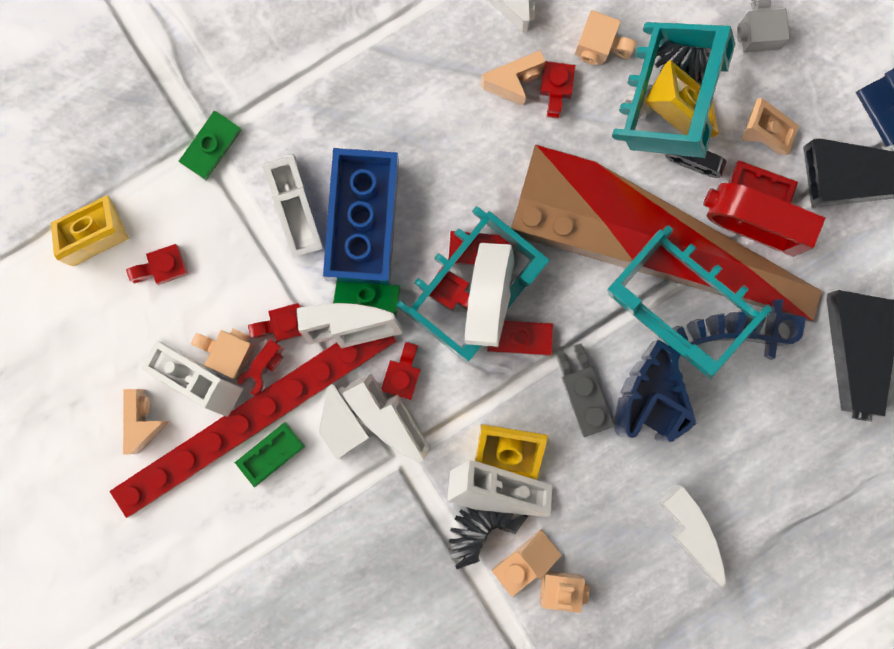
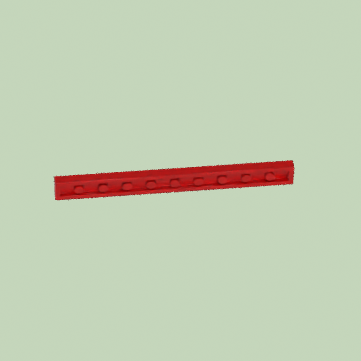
(242, 423)

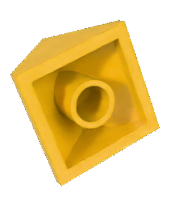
(675, 98)
(87, 232)
(511, 449)

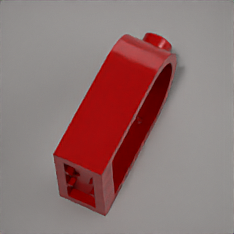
(763, 218)

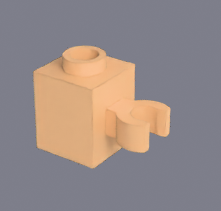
(600, 39)
(228, 353)
(563, 591)

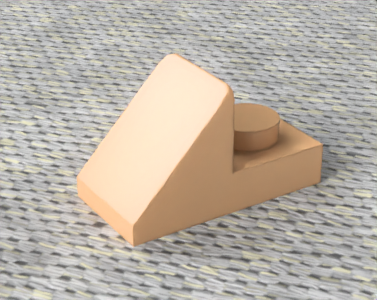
(506, 79)
(770, 127)
(136, 430)
(526, 563)

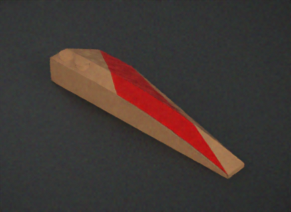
(609, 219)

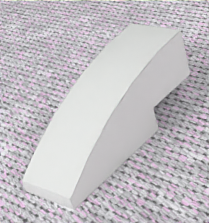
(293, 205)
(489, 294)
(346, 323)
(386, 417)
(694, 533)

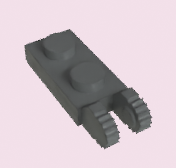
(585, 394)

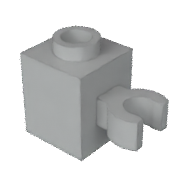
(763, 28)

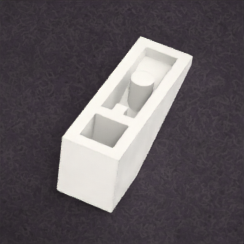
(192, 379)
(498, 490)

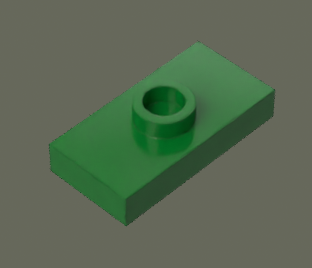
(210, 145)
(367, 294)
(270, 454)

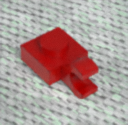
(557, 84)
(163, 265)
(451, 292)
(282, 324)
(267, 359)
(401, 376)

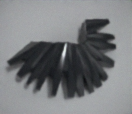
(690, 59)
(478, 527)

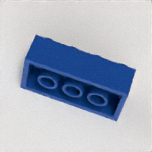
(361, 216)

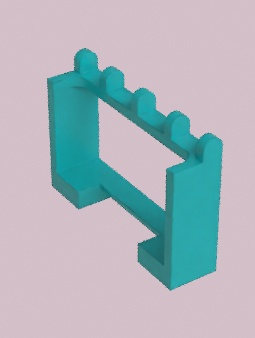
(694, 144)
(524, 279)
(690, 352)

